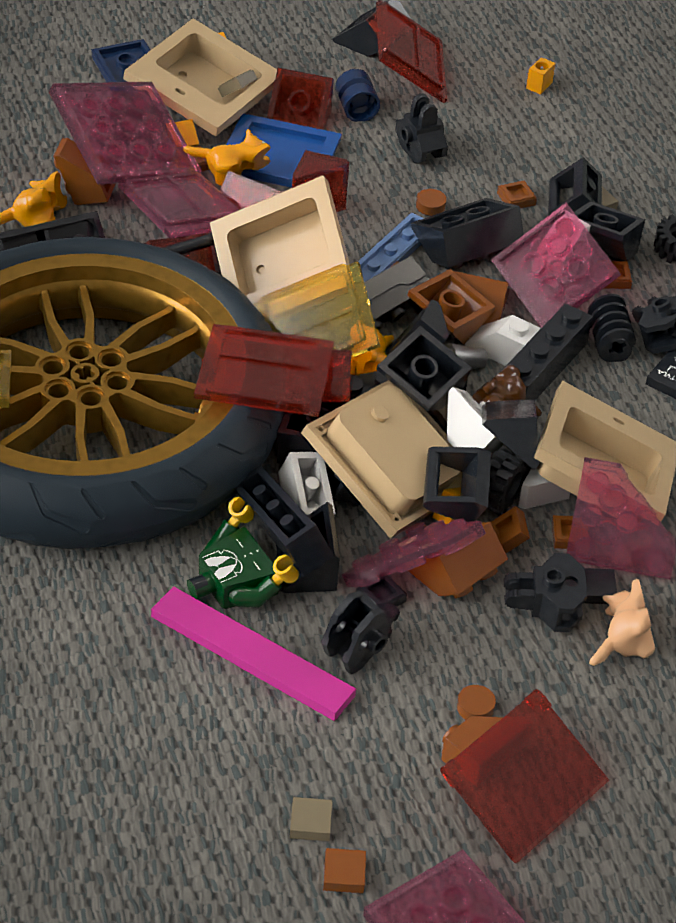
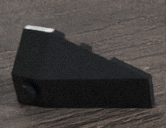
(71, 227)

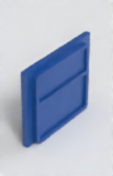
(286, 146)

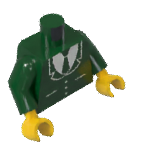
(237, 567)

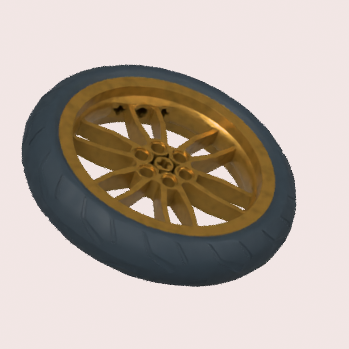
(94, 385)

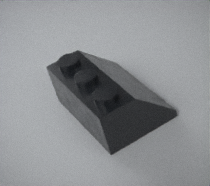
(469, 232)

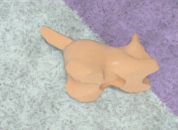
(629, 628)

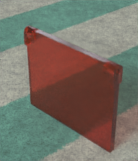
(524, 775)

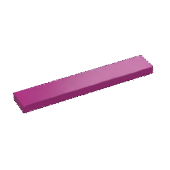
(254, 653)

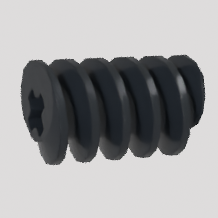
(612, 328)

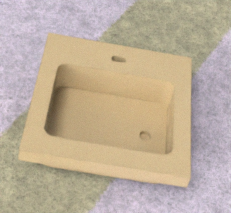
(193, 66)
(280, 239)
(589, 428)
(381, 454)

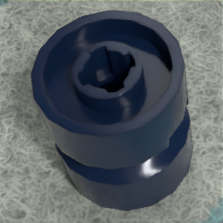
(357, 95)

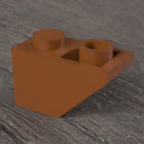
(77, 175)

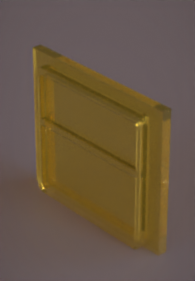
(325, 307)

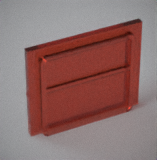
(411, 50)
(264, 370)

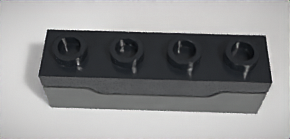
(390, 288)

